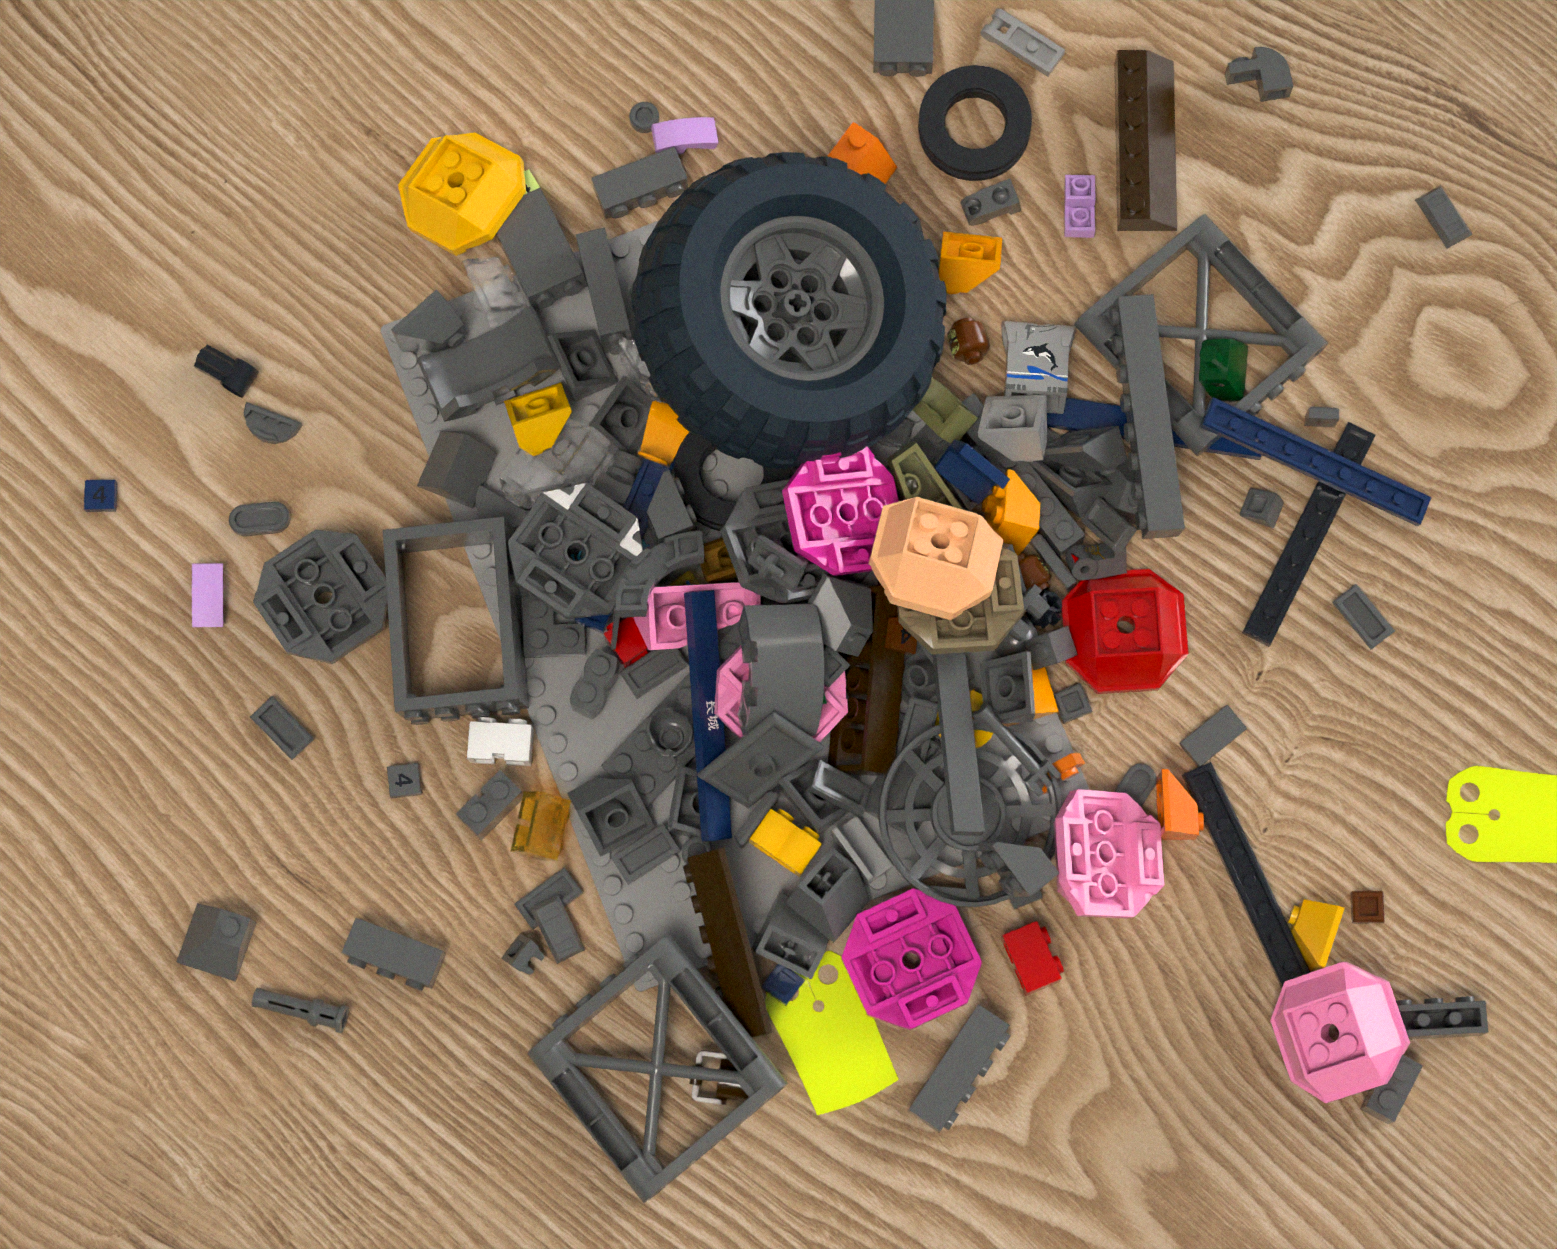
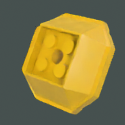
(465, 214)

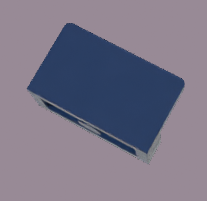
(969, 471)

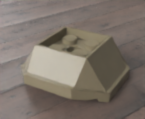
(978, 627)

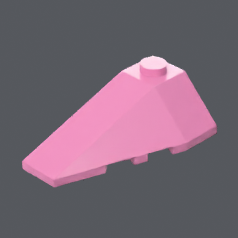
(666, 618)

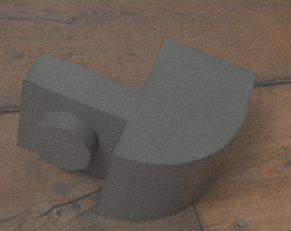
(1268, 70)

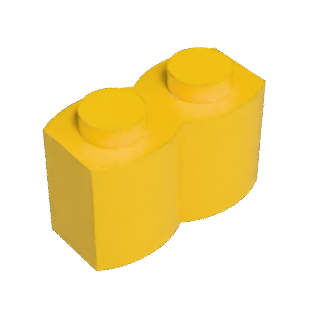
(785, 842)

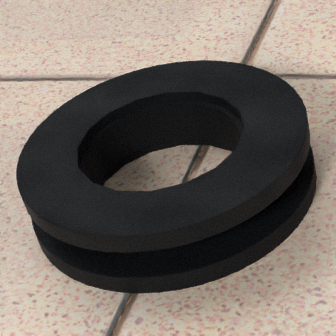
(974, 83)
(707, 508)

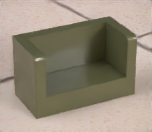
(944, 412)

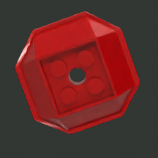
(1122, 661)

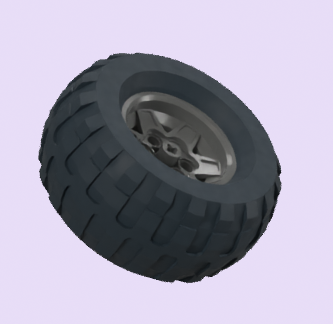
(848, 238)

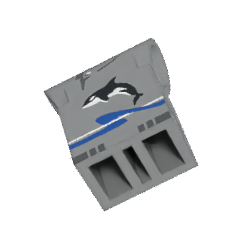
(1037, 361)

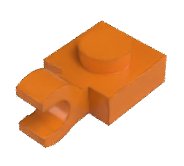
(1067, 767)

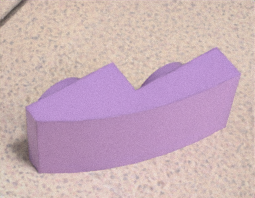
(685, 134)
(1079, 206)
(207, 594)

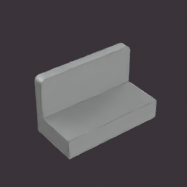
(861, 850)

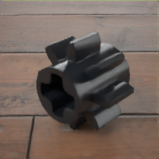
(1052, 615)

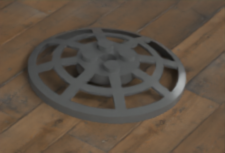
(993, 816)

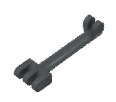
(1037, 772)

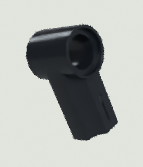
(232, 374)

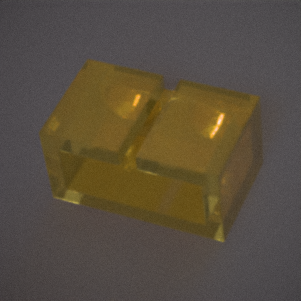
(547, 825)

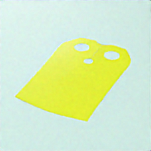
(1526, 815)
(833, 1049)

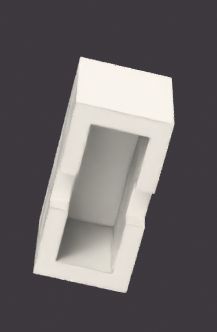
(501, 741)

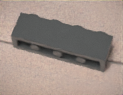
(959, 1068)

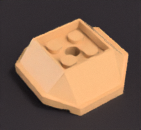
(931, 578)

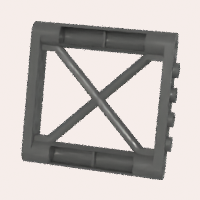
(1212, 246)
(560, 1062)

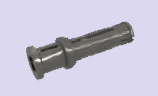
(318, 1011)

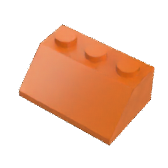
(864, 153)

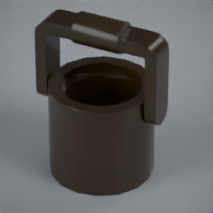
(724, 1091)

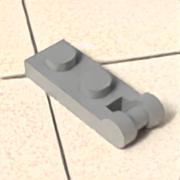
(1023, 42)

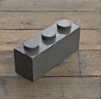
(640, 183)
(393, 954)

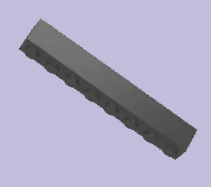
(1147, 417)

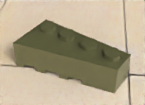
(917, 476)

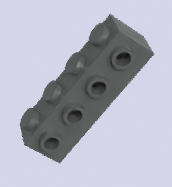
(1442, 1019)

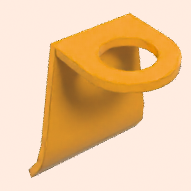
(662, 435)

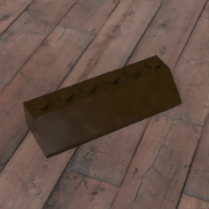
(1145, 142)
(868, 733)
(727, 939)

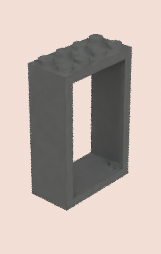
(449, 707)

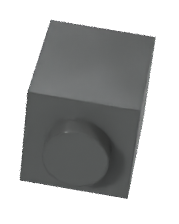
(1051, 648)

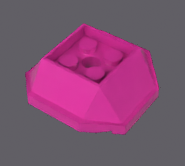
(821, 489)
(915, 926)

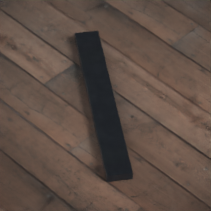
(1303, 544)
(1245, 874)

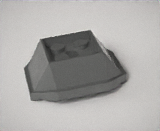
(757, 513)
(580, 520)
(317, 565)

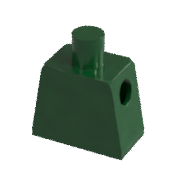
(1226, 364)

